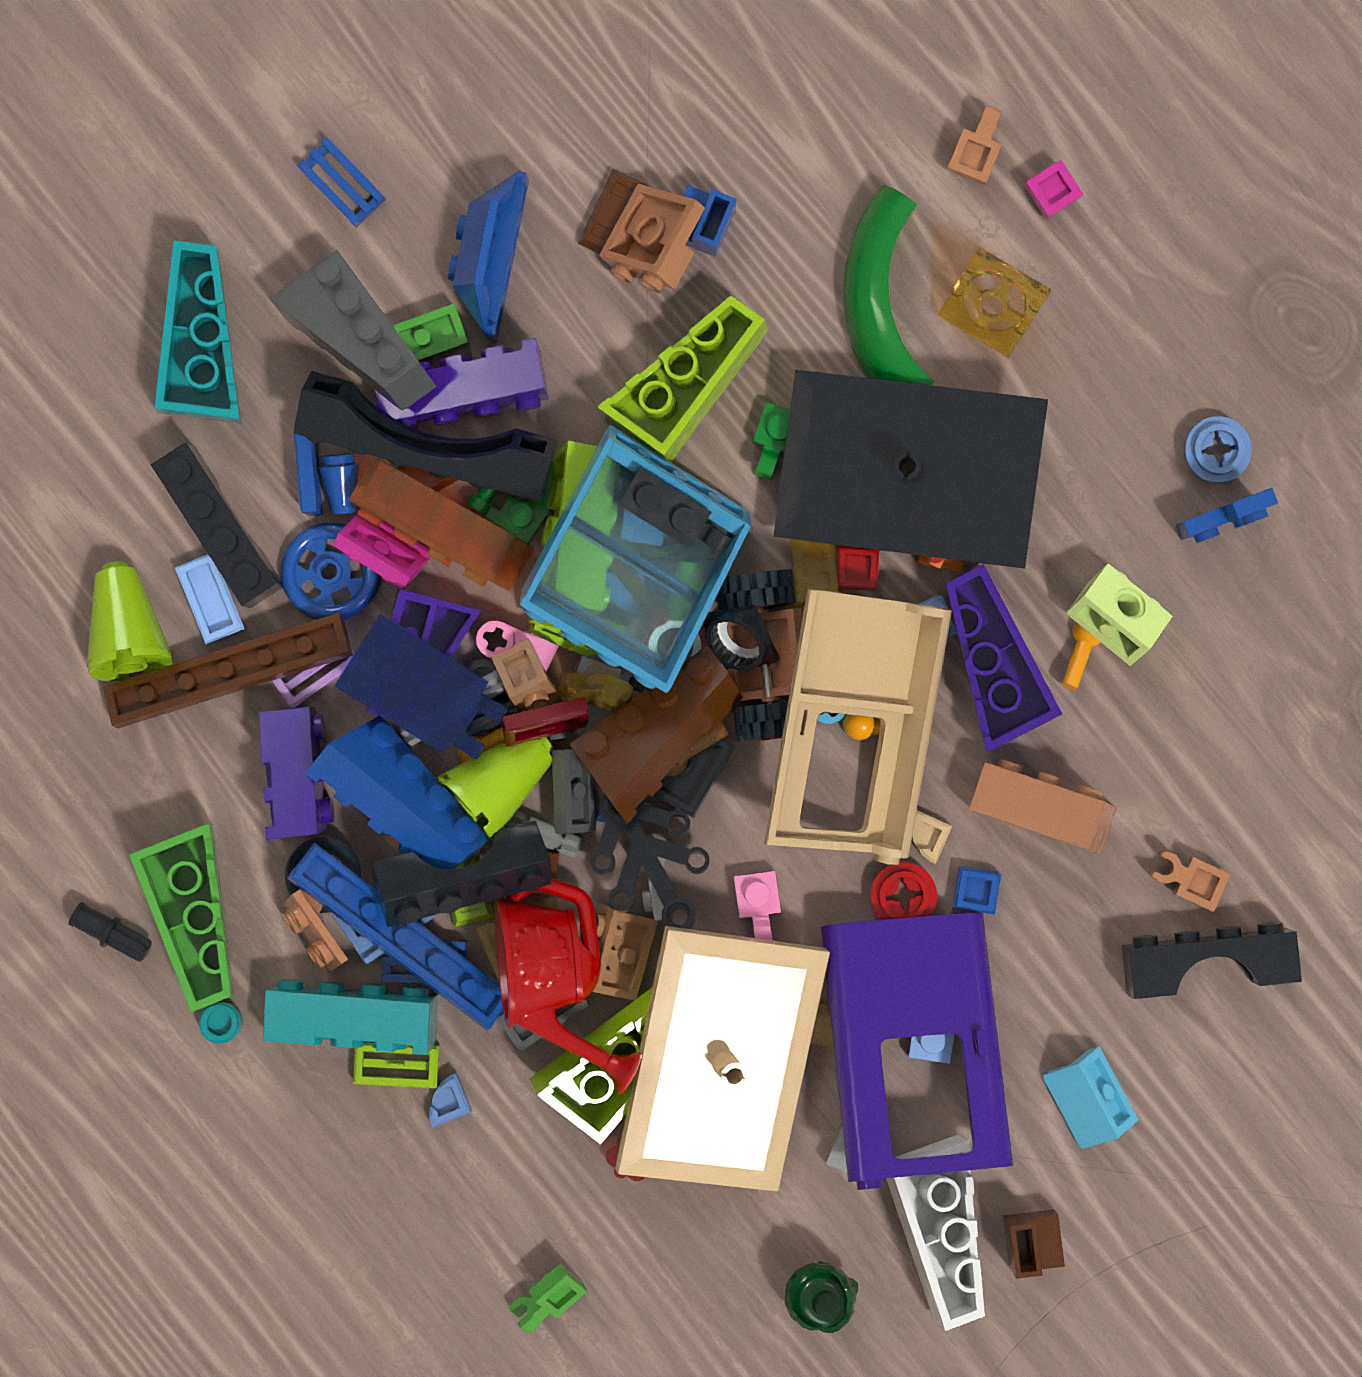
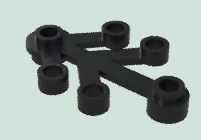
(645, 851)

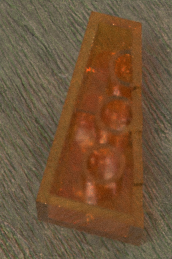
(440, 524)

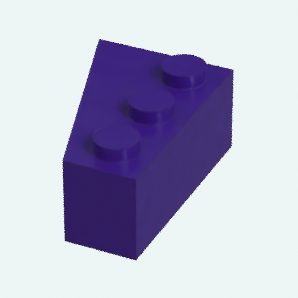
(432, 620)

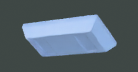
(209, 599)

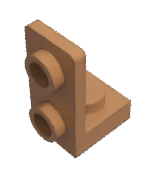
(525, 677)

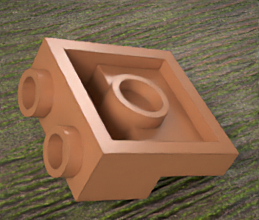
(652, 238)

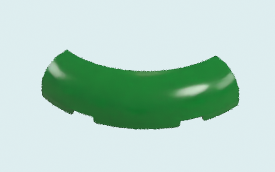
(867, 291)

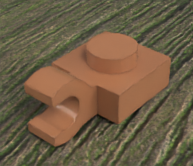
(976, 151)

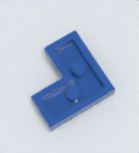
(1239, 512)

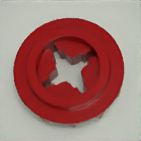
(915, 879)

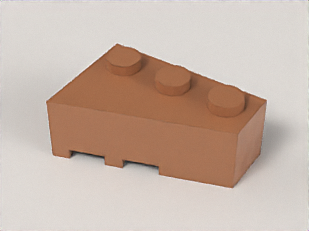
(1043, 805)

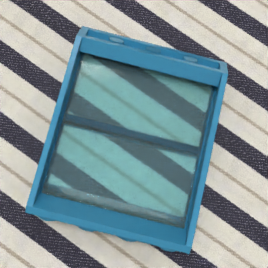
(623, 581)

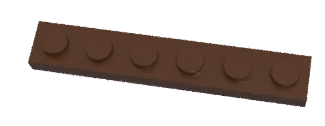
(227, 670)

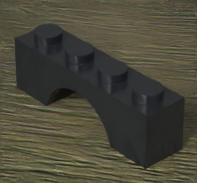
(216, 525)
(415, 890)
(1158, 967)

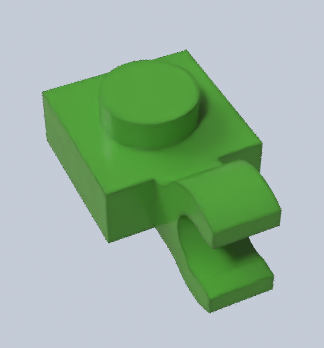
(550, 1295)

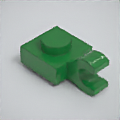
(772, 437)

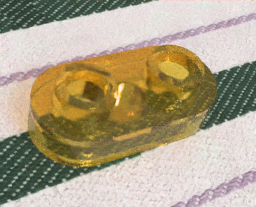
(599, 689)

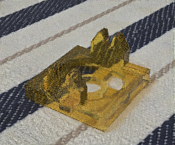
(1001, 340)

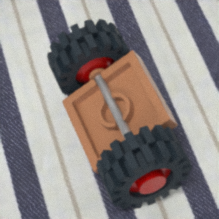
(771, 680)

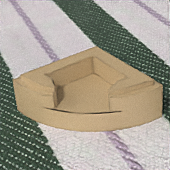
(929, 836)

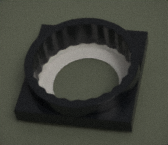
(727, 651)

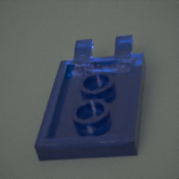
(417, 688)

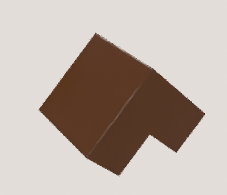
(1033, 1242)

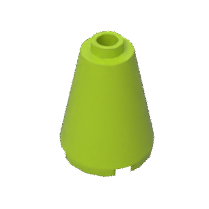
(123, 627)
(498, 781)

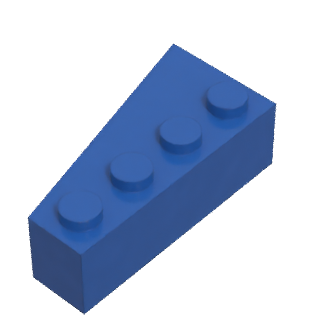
(398, 795)

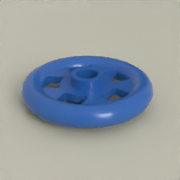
(295, 576)

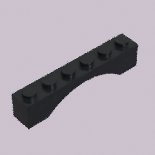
(340, 415)

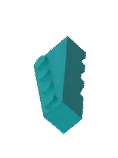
(196, 346)
(351, 1016)

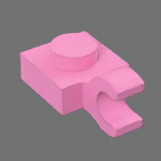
(757, 899)

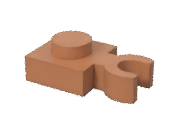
(1195, 881)

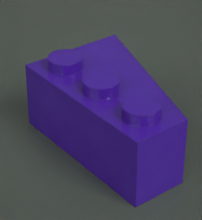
(287, 751)

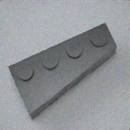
(346, 322)

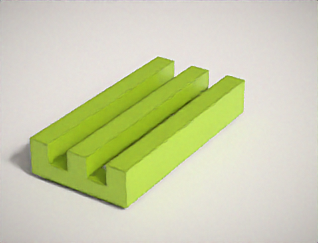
(389, 1080)

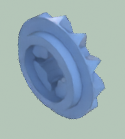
(1228, 434)

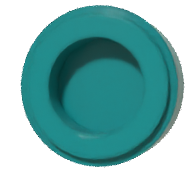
(220, 1022)

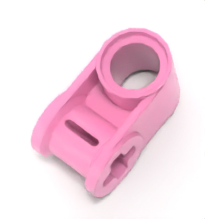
(544, 648)

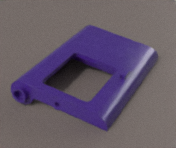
(913, 983)

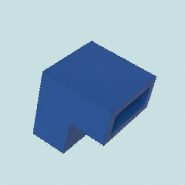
(714, 220)

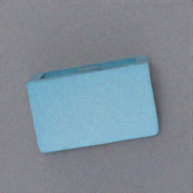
(1091, 1099)

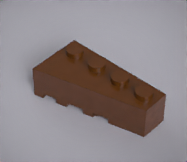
(655, 731)

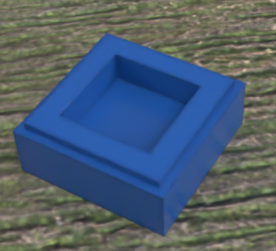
(976, 890)

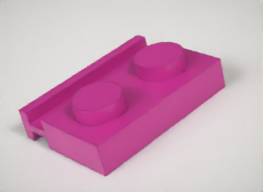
(381, 551)

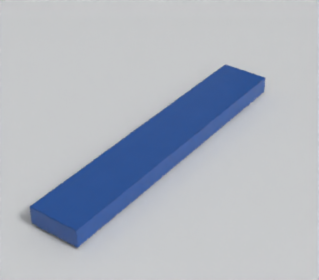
(407, 944)

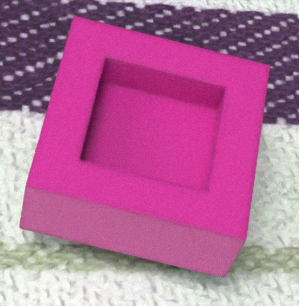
(1053, 189)

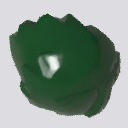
(821, 1297)

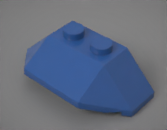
(488, 251)

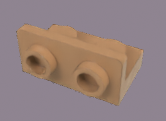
(623, 950)

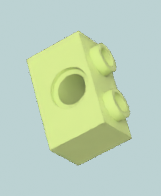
(1119, 614)

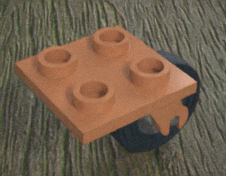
(303, 910)

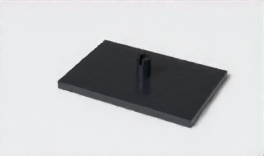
(970, 479)

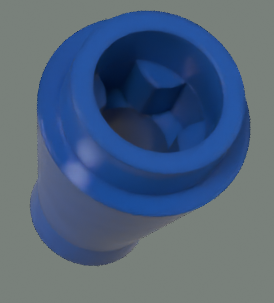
(339, 479)

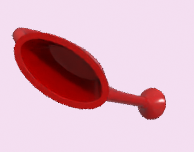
(549, 967)

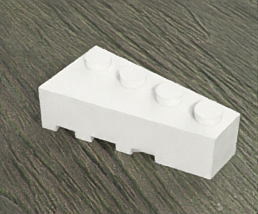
(942, 1235)

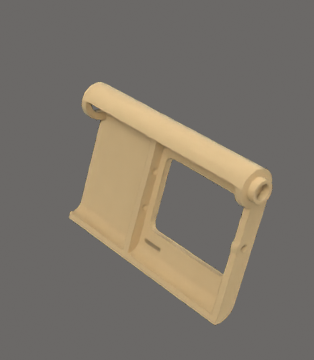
(863, 662)

